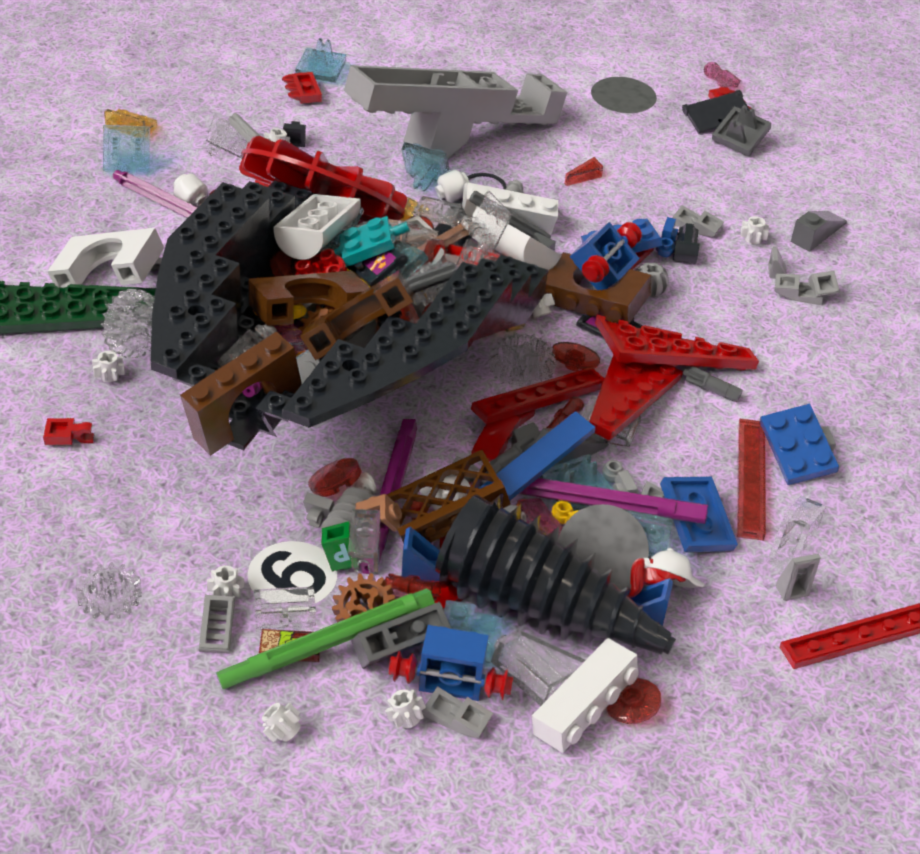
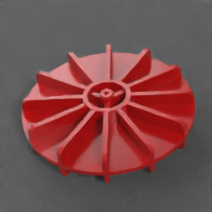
(289, 164)

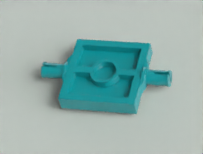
(369, 240)

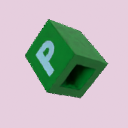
(336, 544)

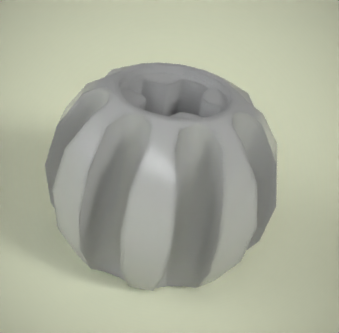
(659, 277)

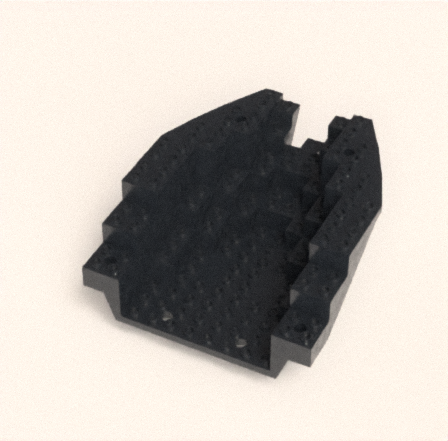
(206, 308)

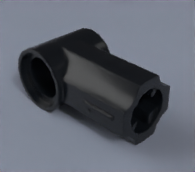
(687, 244)

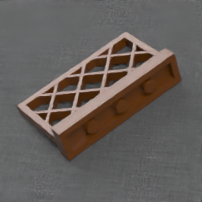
(438, 522)

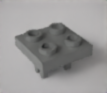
(741, 130)

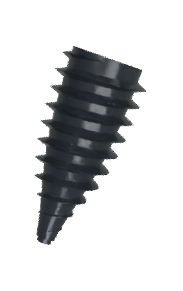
(540, 578)

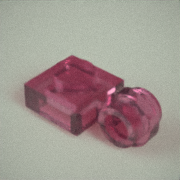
(723, 77)

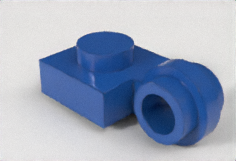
(668, 236)

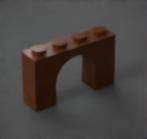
(275, 296)
(384, 297)
(615, 303)
(210, 400)

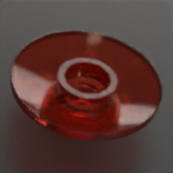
(576, 356)

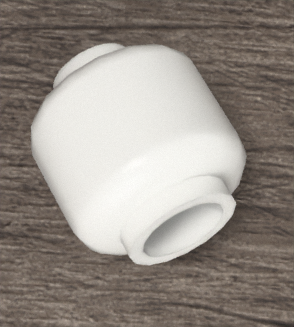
(451, 185)
(190, 189)

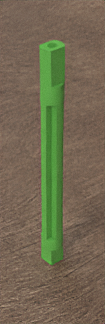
(322, 639)

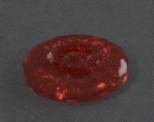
(636, 702)

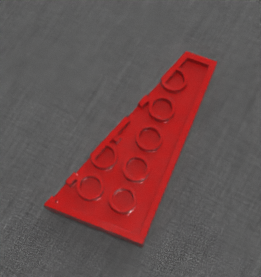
(668, 347)
(628, 393)

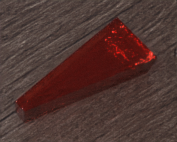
(587, 171)

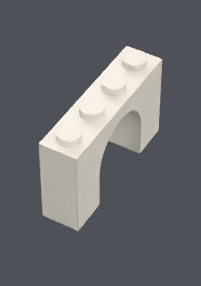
(132, 253)

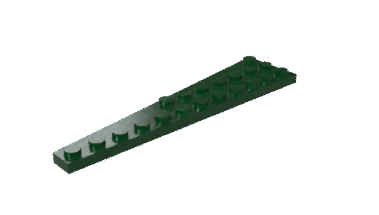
(55, 308)

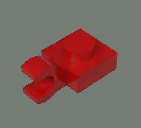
(63, 431)

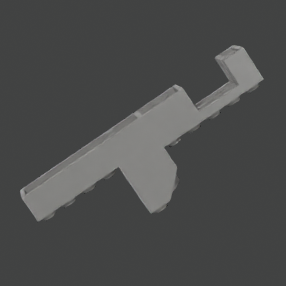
(450, 101)

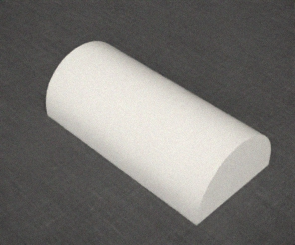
(315, 224)
(524, 248)

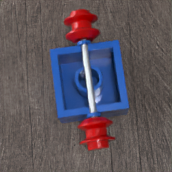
(607, 254)
(453, 663)

